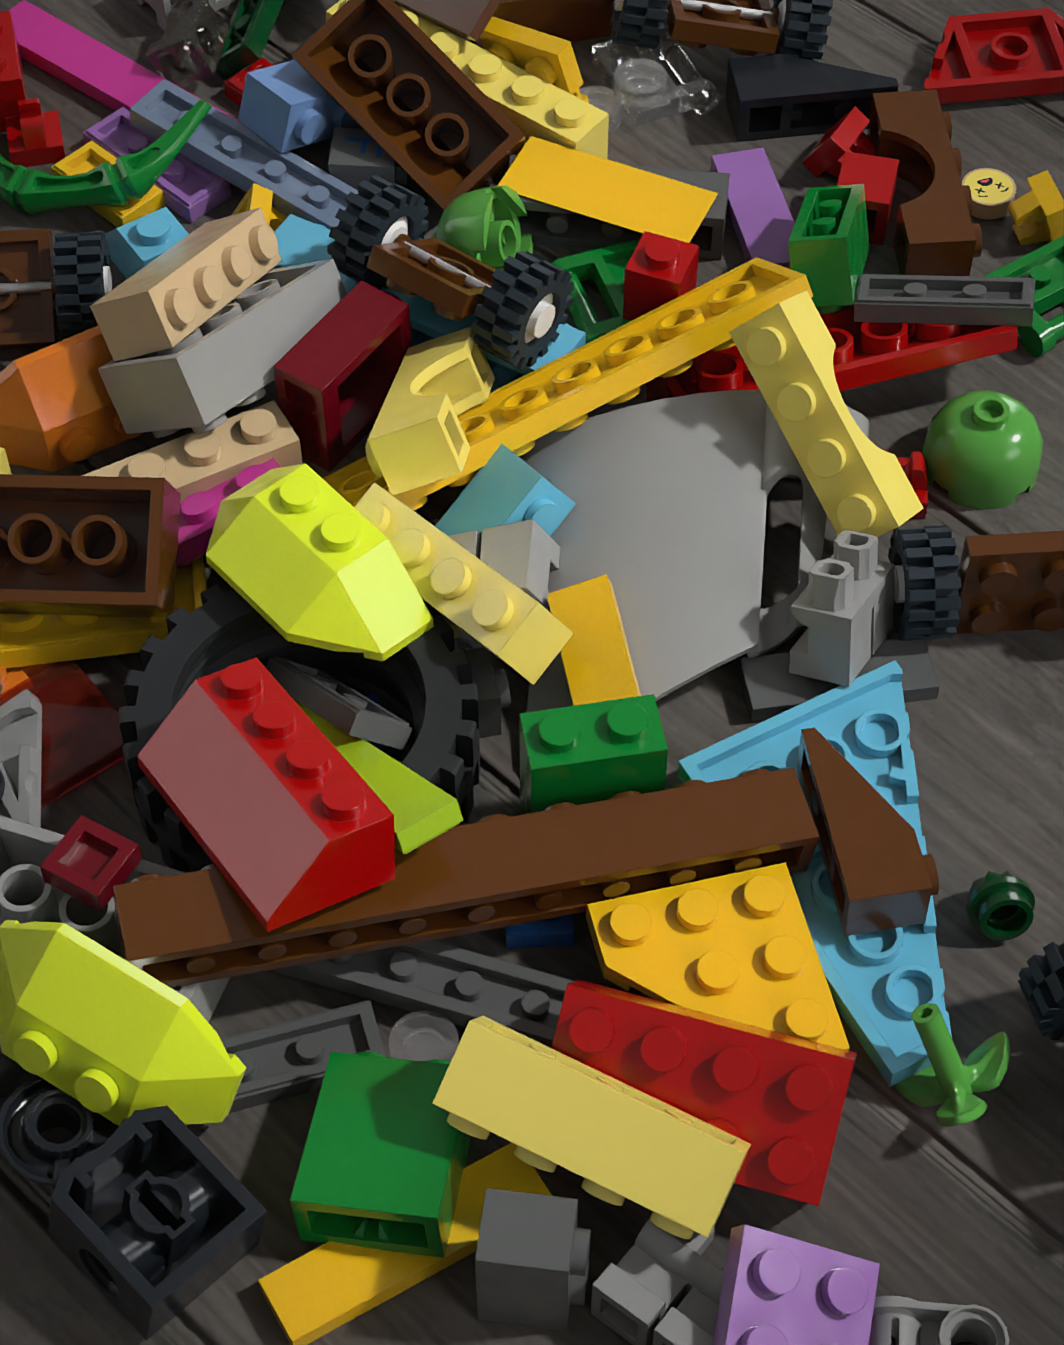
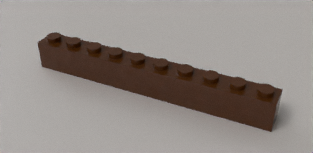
(480, 878)

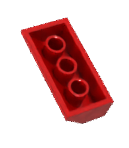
(269, 796)

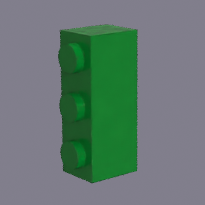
(831, 244)

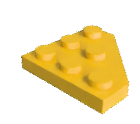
(722, 950)

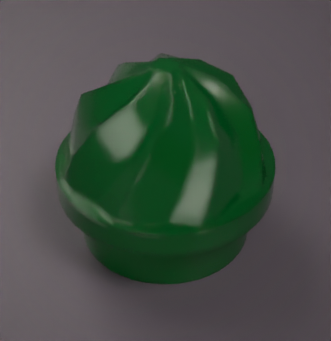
(1000, 906)

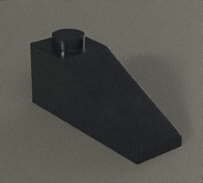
(795, 95)

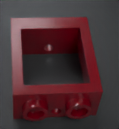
(342, 373)

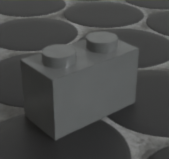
(530, 1260)

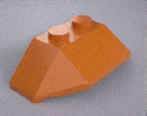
(58, 404)

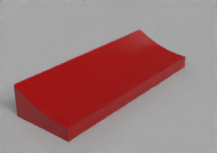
(862, 355)

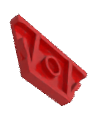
(999, 56)

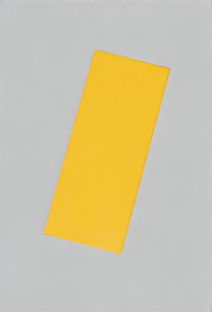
(607, 190)

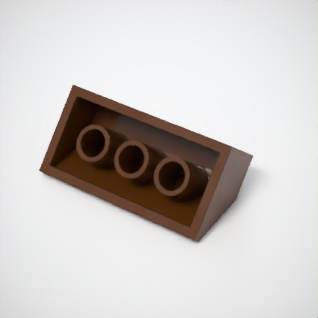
(410, 99)

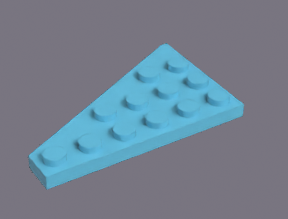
(874, 974)

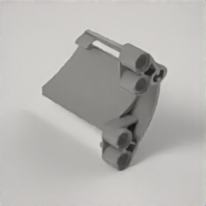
(678, 524)

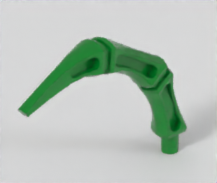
(105, 184)

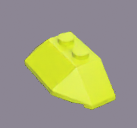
(315, 566)
(108, 1029)

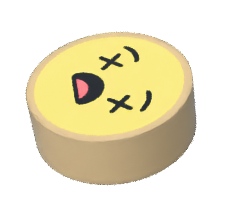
(990, 192)

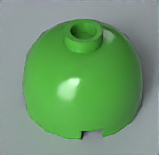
(486, 225)
(983, 449)

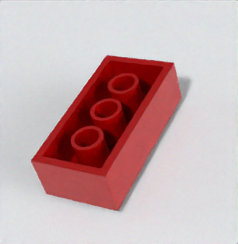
(739, 1077)

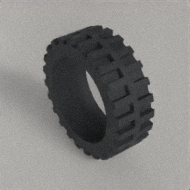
(226, 630)

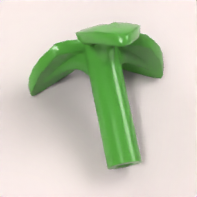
(947, 1077)

